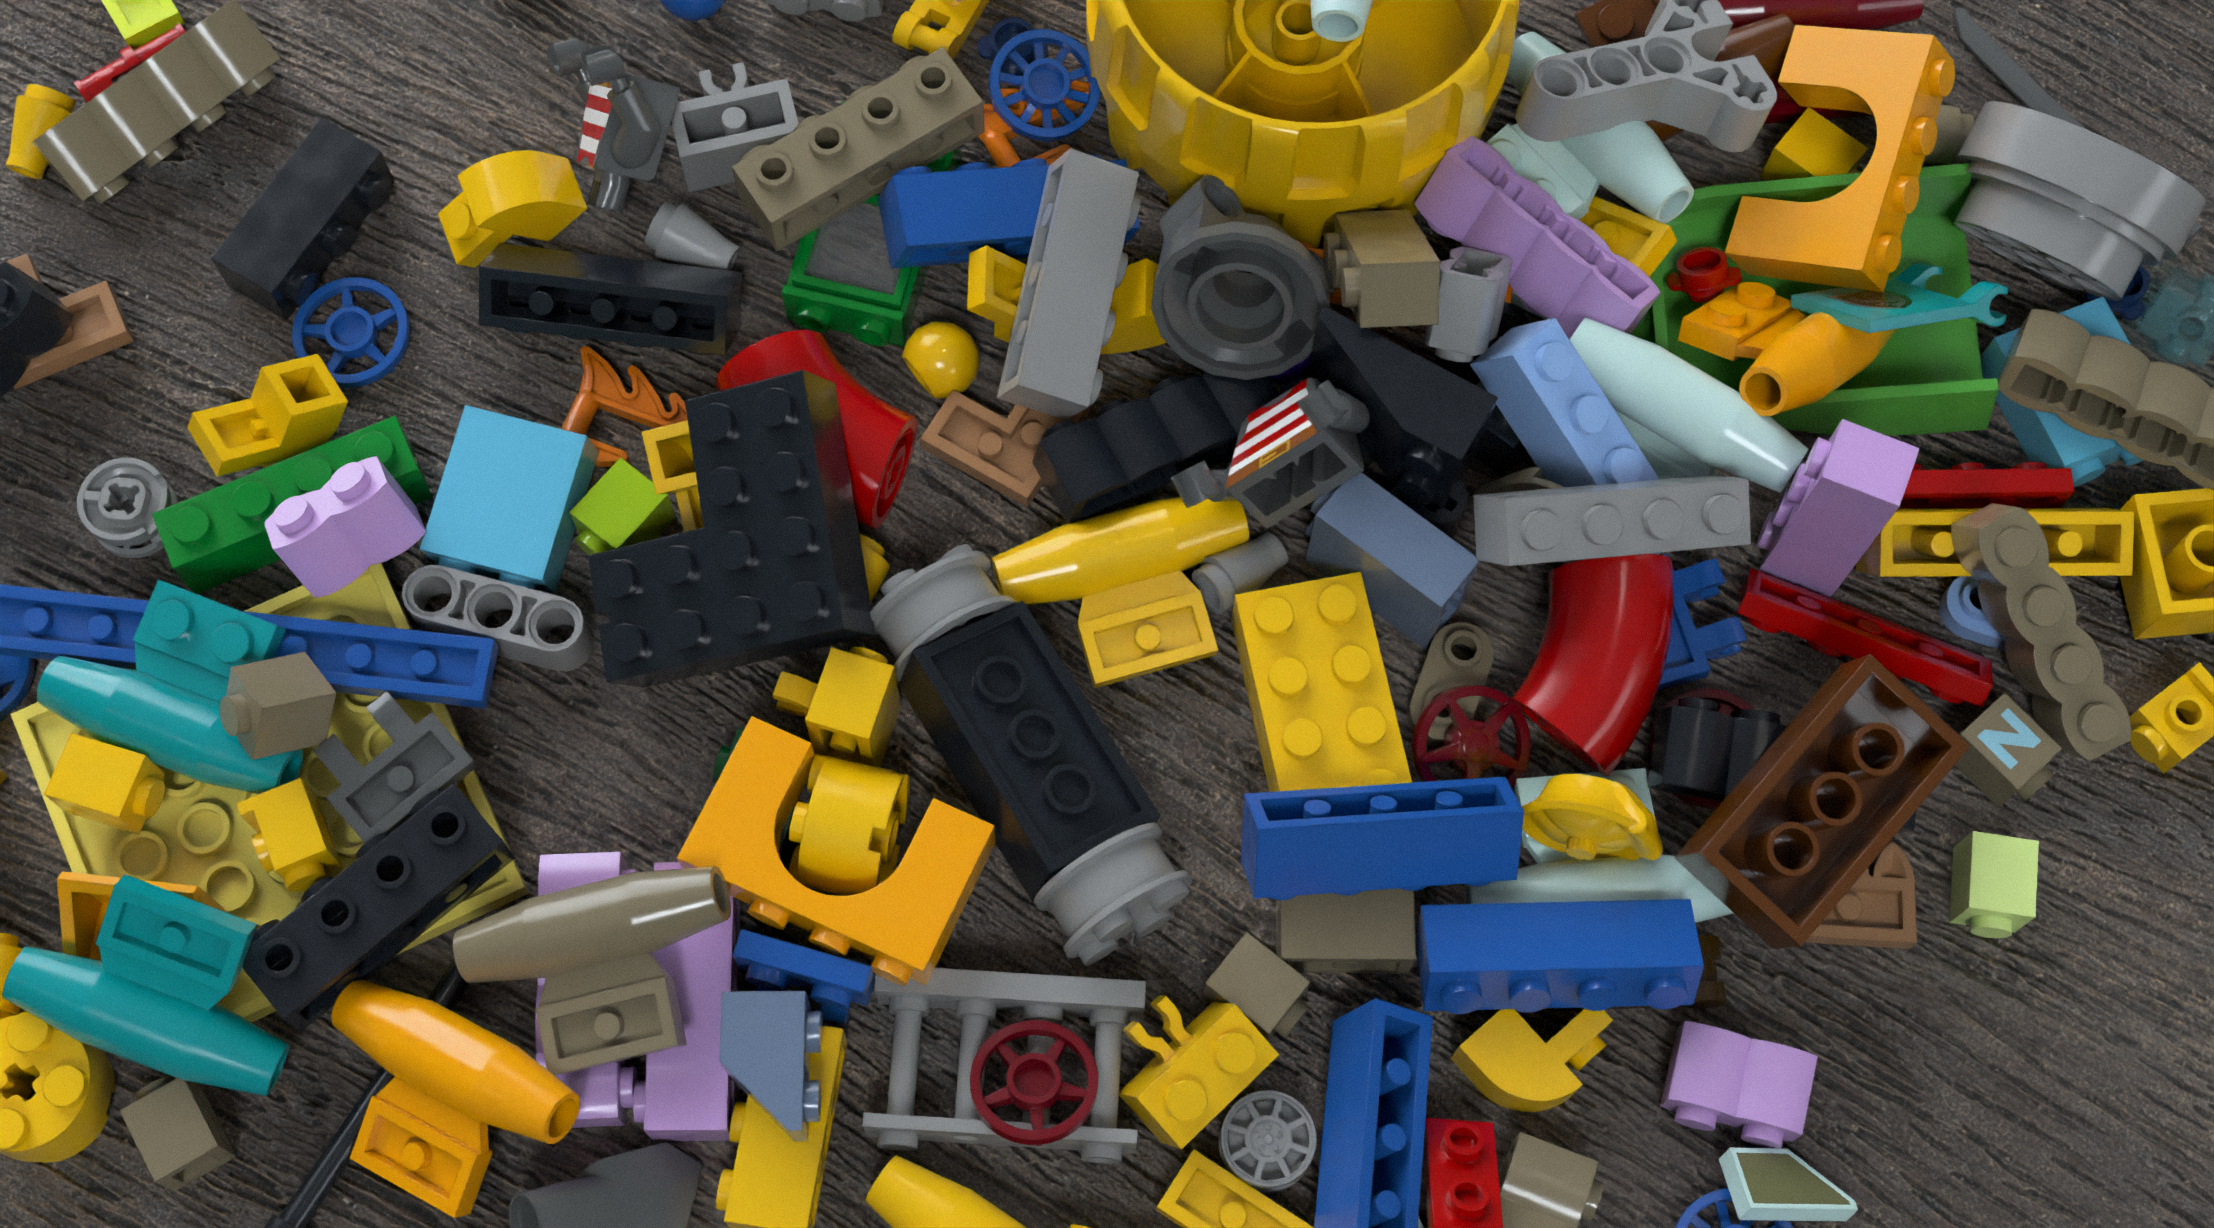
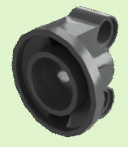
(1231, 318)

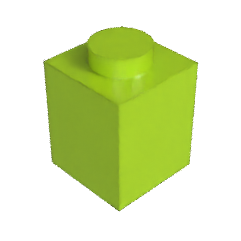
(620, 511)

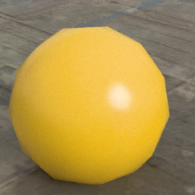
(942, 358)

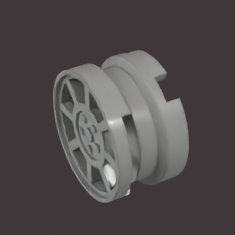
(119, 505)
(1267, 1141)

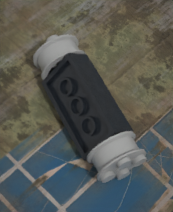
(1029, 753)

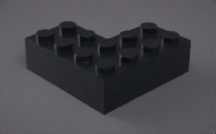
(775, 553)

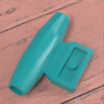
(175, 694)
(156, 991)

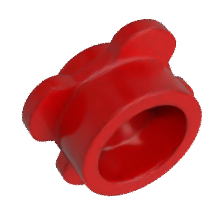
(1703, 274)

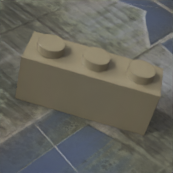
(1383, 268)

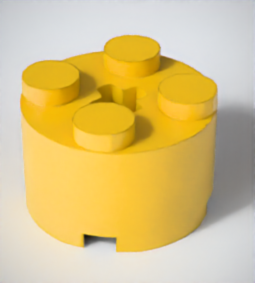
(848, 826)
(70, 1087)

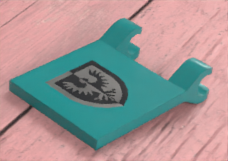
(1903, 303)

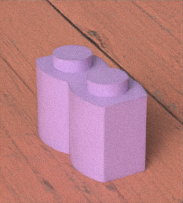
(344, 527)
(1739, 1084)

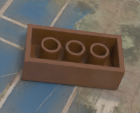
(1822, 802)

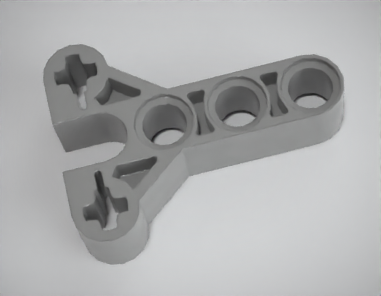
(1656, 78)

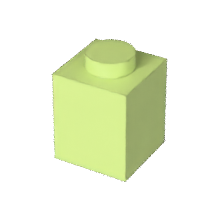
(1994, 883)

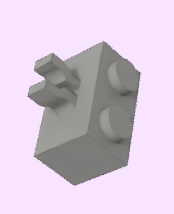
(726, 125)

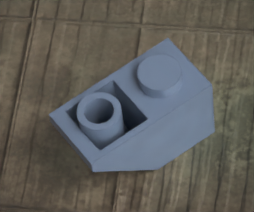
(768, 1051)

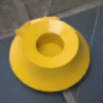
(1592, 819)

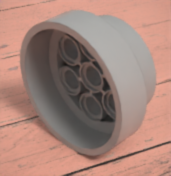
(2070, 200)

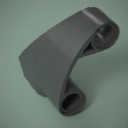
(620, 1191)

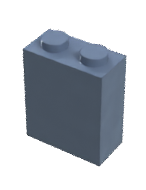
(1407, 564)

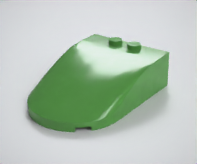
(1924, 375)

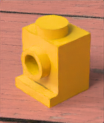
(2175, 720)
(291, 834)

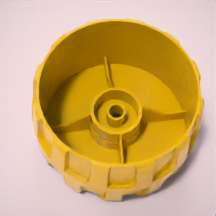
(1292, 116)

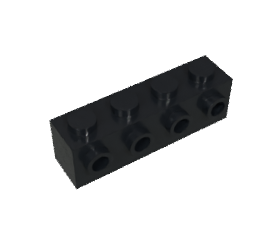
(610, 299)
(374, 906)

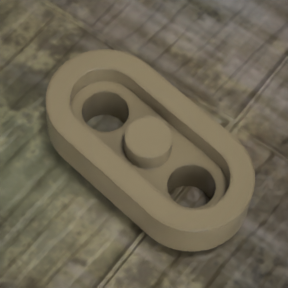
(1445, 671)

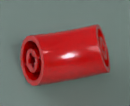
(875, 434)
(1601, 654)

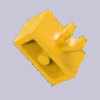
(849, 708)
(1195, 1071)

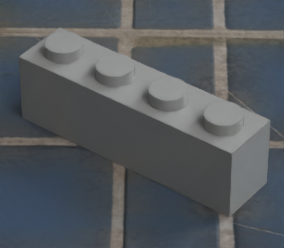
(1070, 285)
(1611, 520)

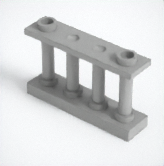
(977, 999)

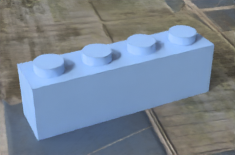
(1559, 408)

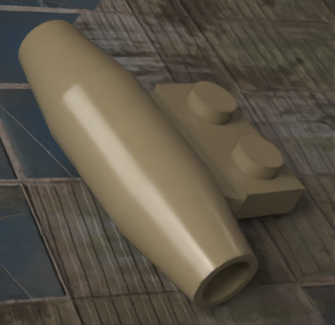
(595, 947)

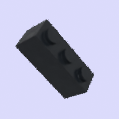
(304, 219)

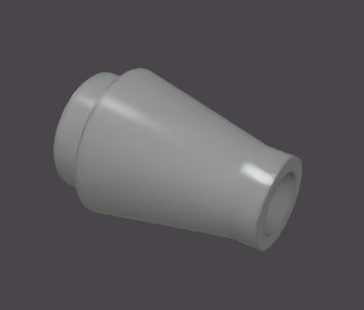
(689, 240)
(1238, 571)

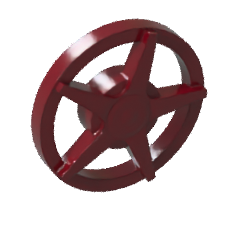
(1470, 742)
(1034, 1082)

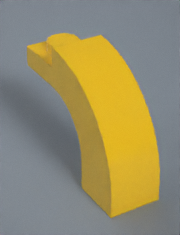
(997, 283)

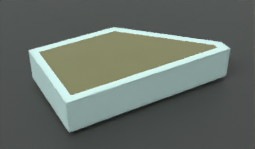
(1781, 1187)

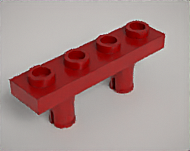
(1461, 1174)

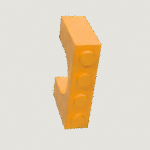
(1856, 233)
(896, 923)

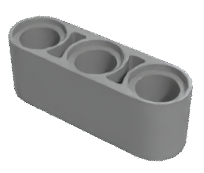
(478, 597)

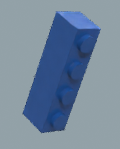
(951, 213)
(1381, 837)
(1558, 955)
(1374, 1118)

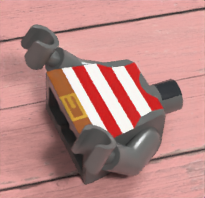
(622, 119)
(1285, 453)

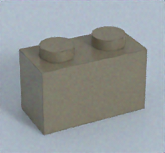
(1347, 932)

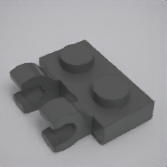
(385, 790)

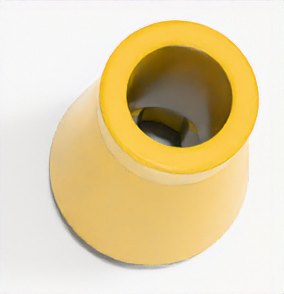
(34, 115)

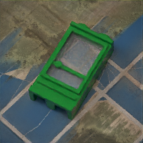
(846, 277)

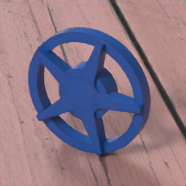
(353, 330)

